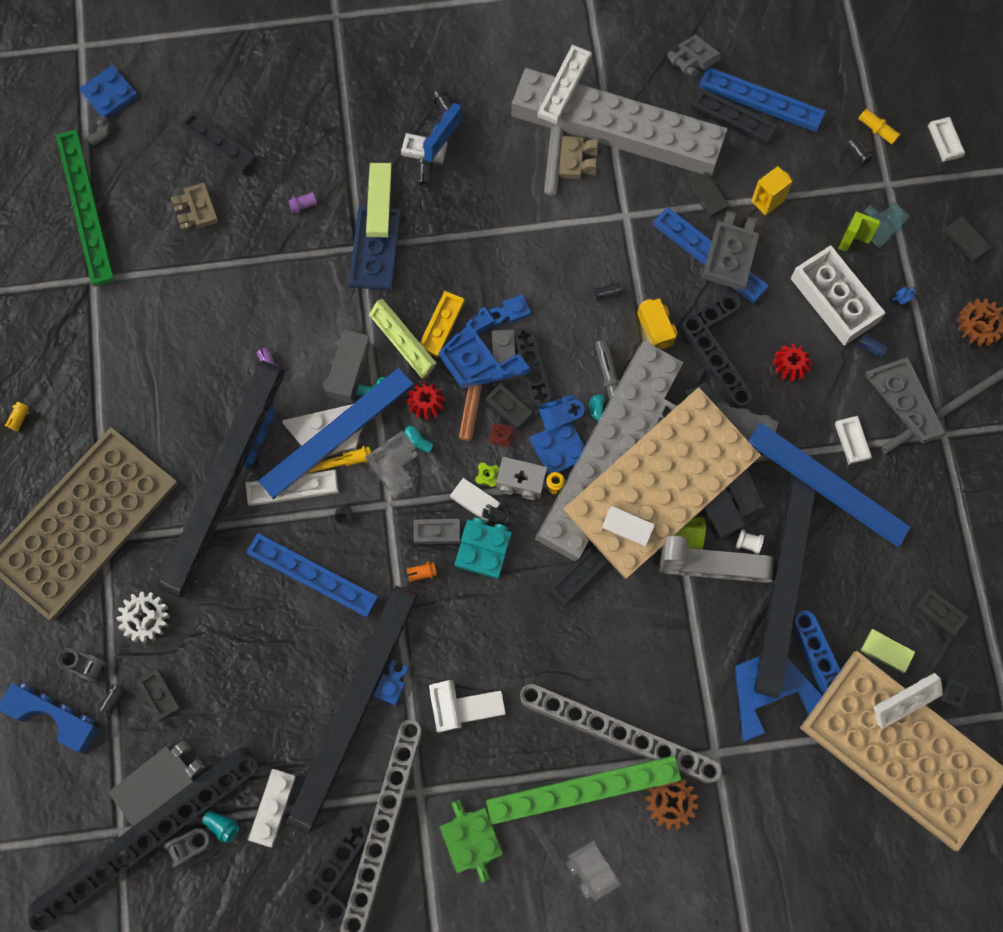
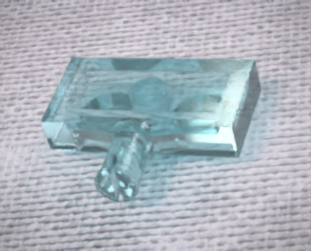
(889, 220)

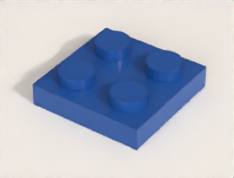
(108, 92)
(558, 447)

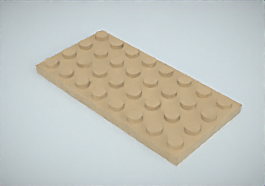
(664, 479)
(914, 761)

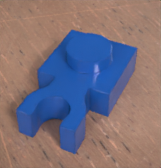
(513, 309)
(390, 686)

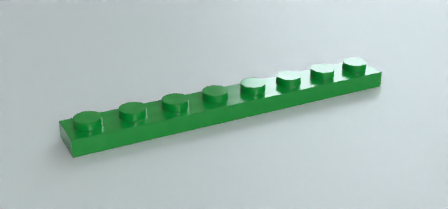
(85, 208)

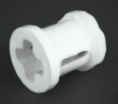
(749, 542)

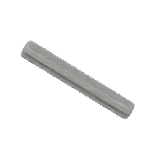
(553, 161)

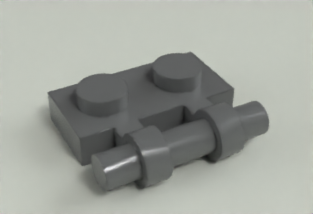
(699, 55)

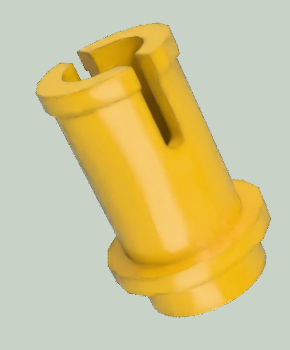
(17, 416)
(556, 478)

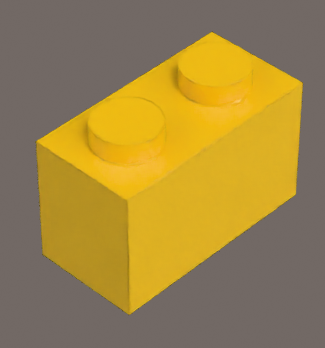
(771, 190)

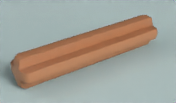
(470, 412)

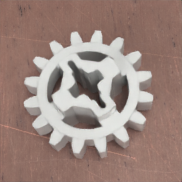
(133, 617)

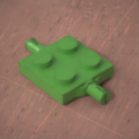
(471, 840)

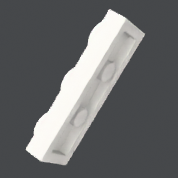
(908, 700)
(272, 808)

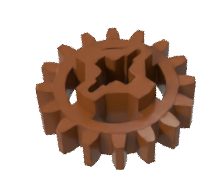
(982, 322)
(678, 812)

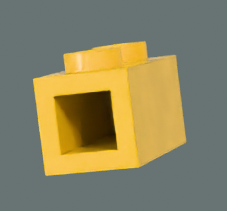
(656, 323)

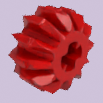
(793, 354)
(428, 393)

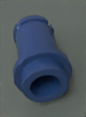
(873, 345)

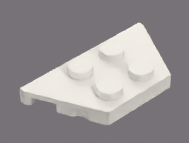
(307, 426)

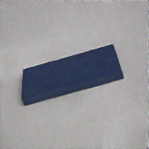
(374, 257)

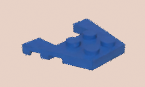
(472, 361)
(793, 682)

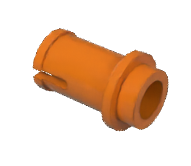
(423, 571)

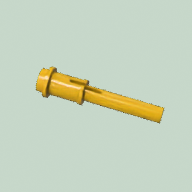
(347, 459)

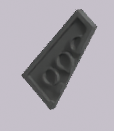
(906, 396)

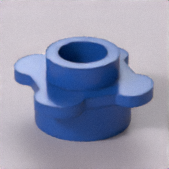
(904, 295)

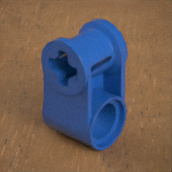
(557, 412)

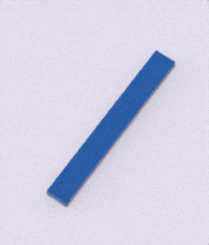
(335, 433)
(829, 484)

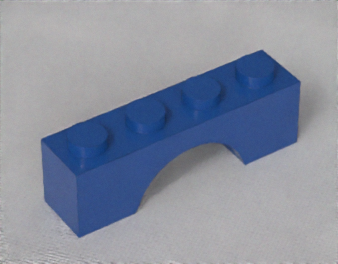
(72, 731)

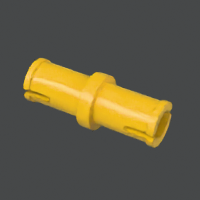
(879, 126)

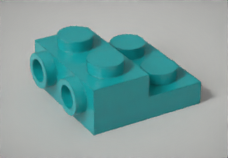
(483, 548)

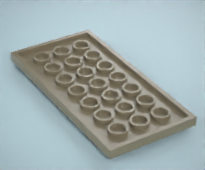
(82, 523)

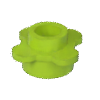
(483, 479)

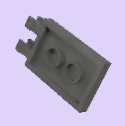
(731, 252)
(155, 782)

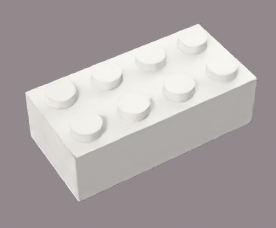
(837, 295)

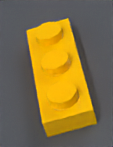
(442, 323)

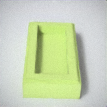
(887, 651)

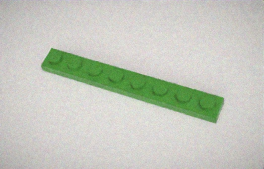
(583, 789)

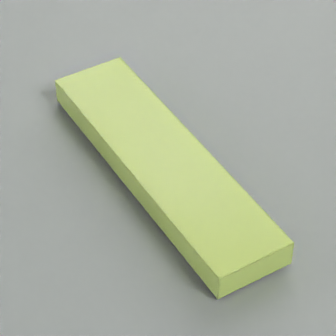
(378, 200)
(402, 338)

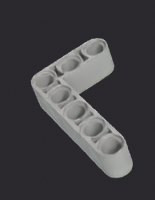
(680, 560)

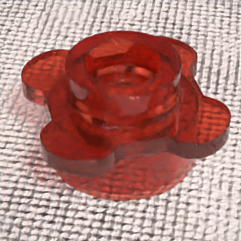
(496, 430)

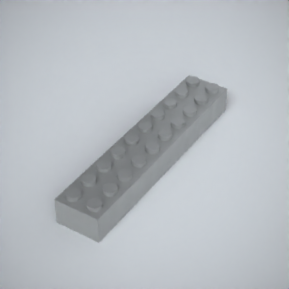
(625, 124)
(617, 430)

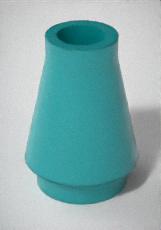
(222, 827)

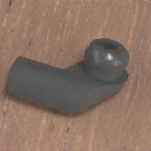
(102, 131)

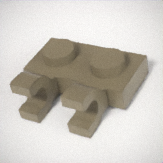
(571, 157)
(200, 204)

